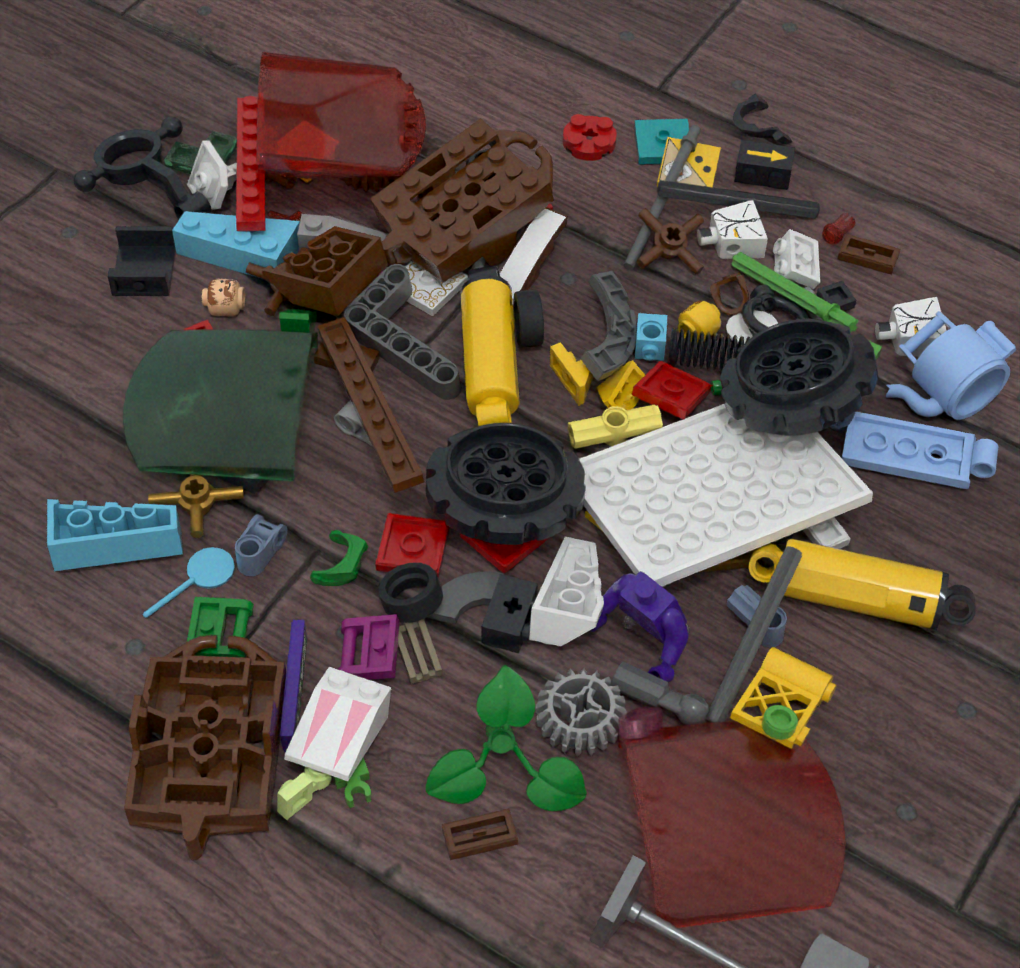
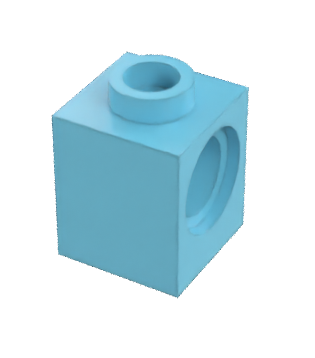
(651, 337)

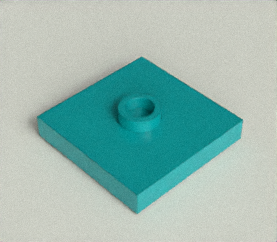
(652, 137)

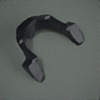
(751, 129)

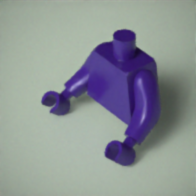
(654, 611)

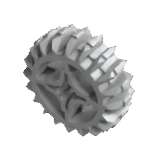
(571, 695)

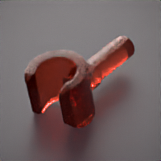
(294, 217)

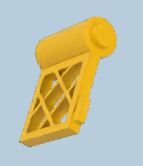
(791, 681)

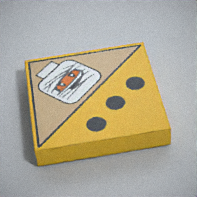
(699, 166)

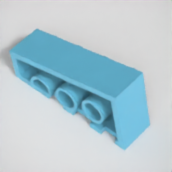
(217, 241)
(110, 533)

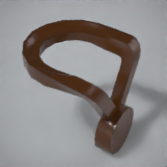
(715, 291)

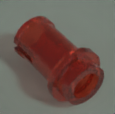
(834, 231)

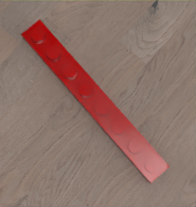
(250, 185)

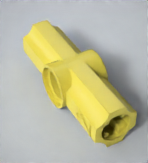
(614, 426)

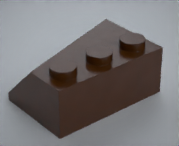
(329, 270)

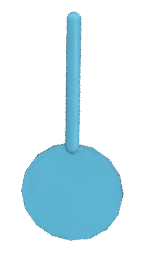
(205, 569)

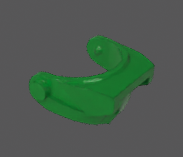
(349, 567)

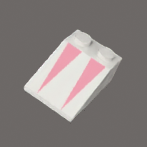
(339, 723)

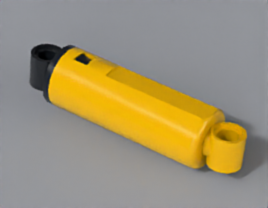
(489, 346)
(869, 585)

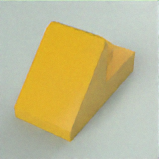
(572, 374)

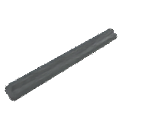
(754, 635)

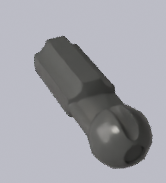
(656, 693)

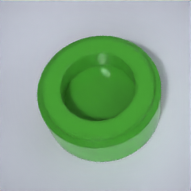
(779, 722)

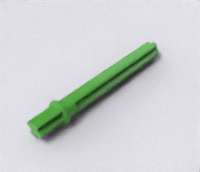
(793, 291)

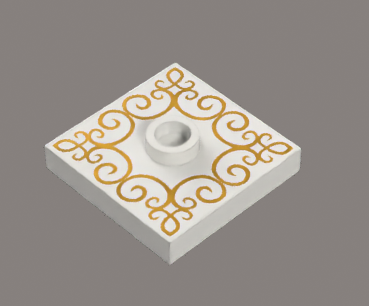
(429, 292)

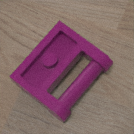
(378, 646)

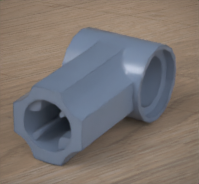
(744, 604)

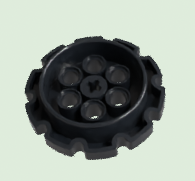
(799, 377)
(505, 483)

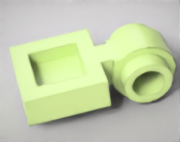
(298, 792)

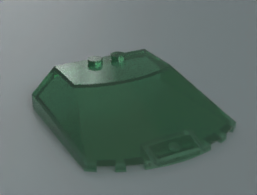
(219, 403)

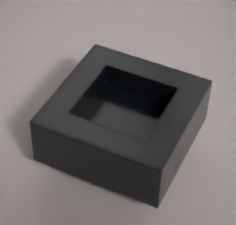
(838, 294)

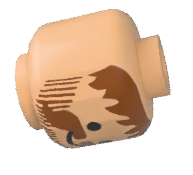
(224, 297)

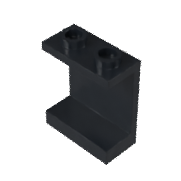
(143, 261)

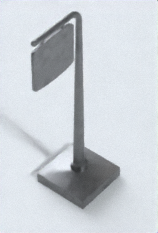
(623, 905)

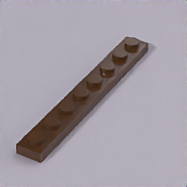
(370, 405)

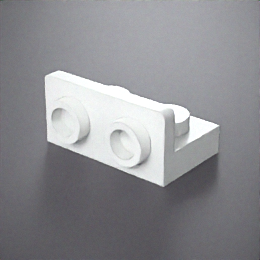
(797, 258)

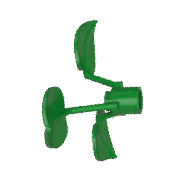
(500, 705)

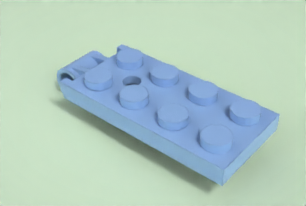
(907, 448)

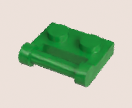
(210, 619)

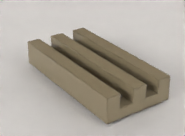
(425, 674)

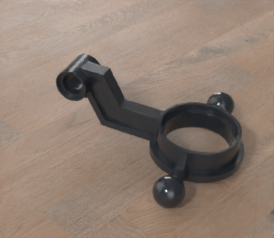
(148, 168)

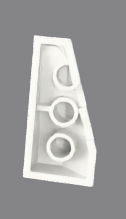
(569, 596)

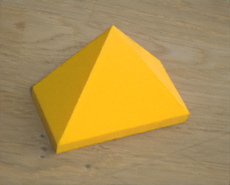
(619, 386)

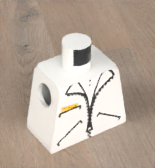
(735, 231)
(906, 321)

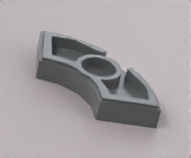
(465, 593)

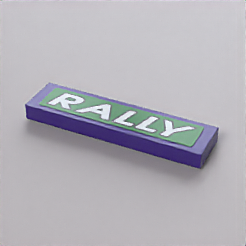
(293, 682)

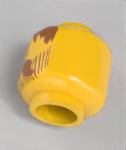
(700, 317)

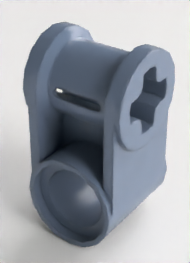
(258, 545)

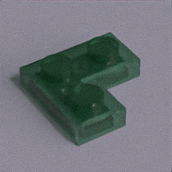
(183, 156)

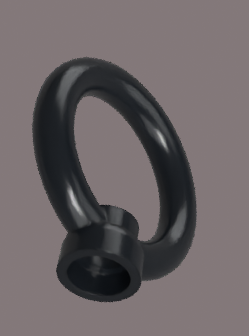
(764, 298)

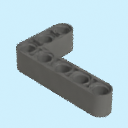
(391, 291)

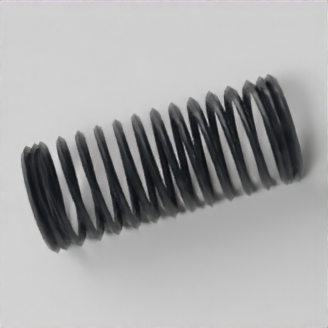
(673, 353)

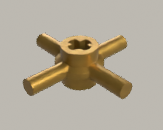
(196, 499)

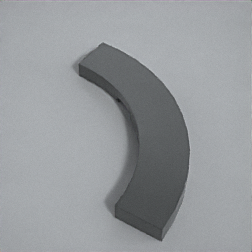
(621, 327)

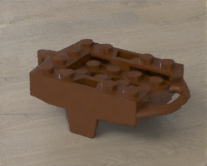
(472, 214)
(177, 702)

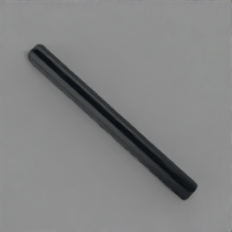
(731, 197)

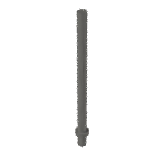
(688, 144)

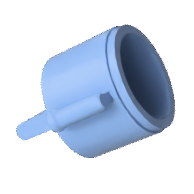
(957, 370)

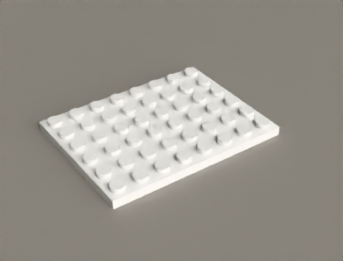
(712, 492)

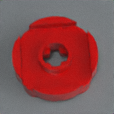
(600, 130)

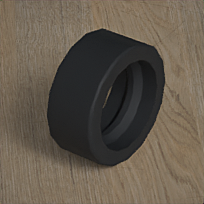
(528, 318)
(404, 577)

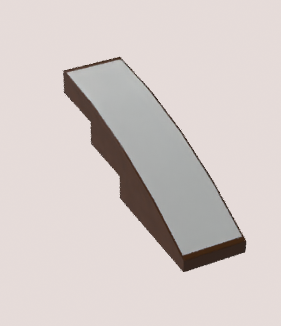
(532, 250)

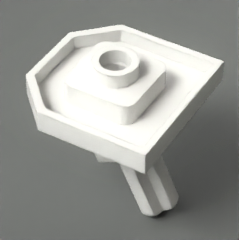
(211, 175)

